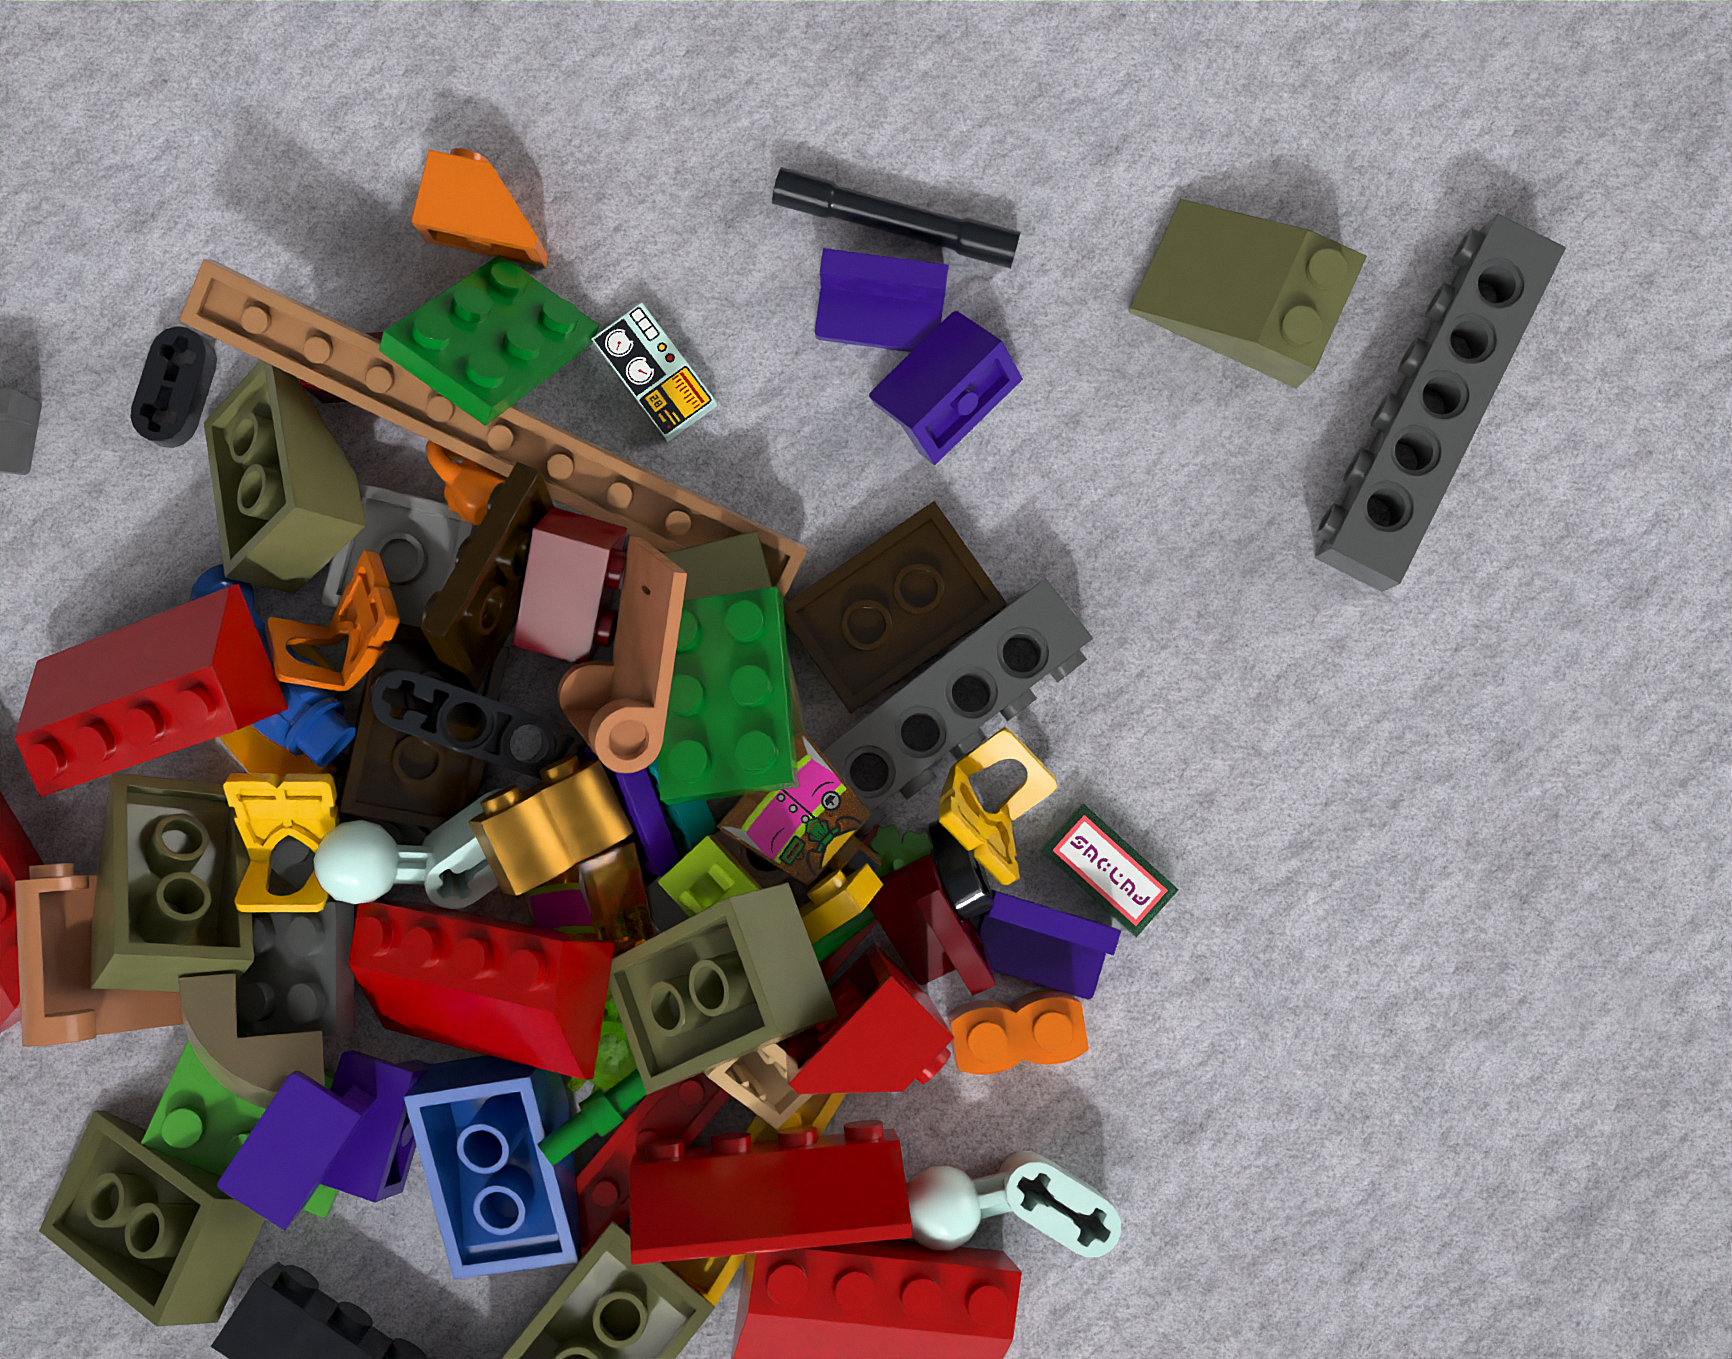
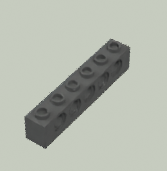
(1519, 270)

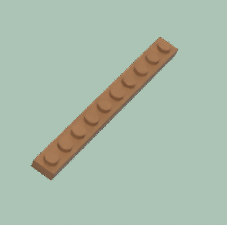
(573, 469)

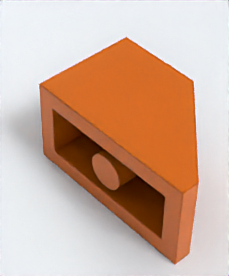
(471, 210)

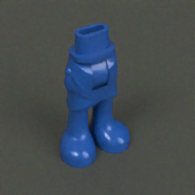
(314, 715)

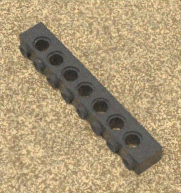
(1035, 617)

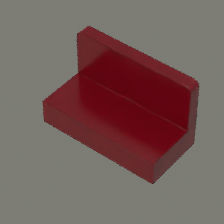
(927, 928)

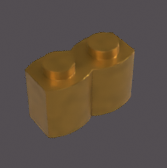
(550, 825)

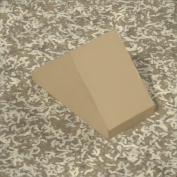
(761, 1083)

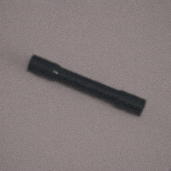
(828, 199)

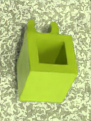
(706, 877)

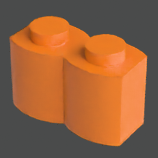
(1036, 1027)

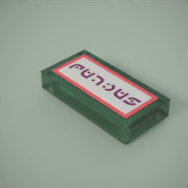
(1108, 870)

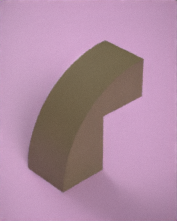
(247, 1065)

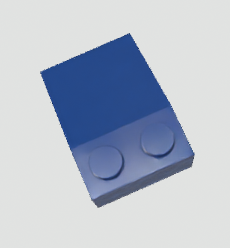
(485, 1174)

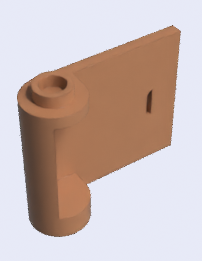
(625, 702)
(55, 966)

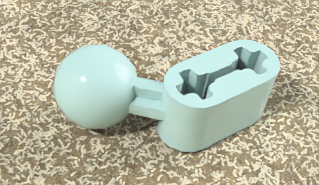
(363, 861)
(950, 1205)

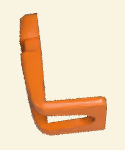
(364, 613)

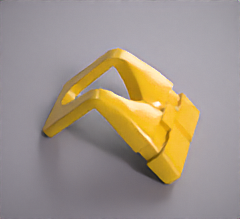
(267, 813)
(985, 832)

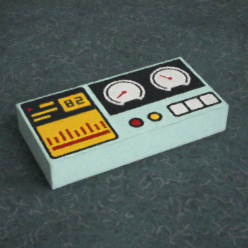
(654, 372)

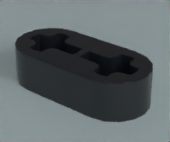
(173, 387)
(961, 874)

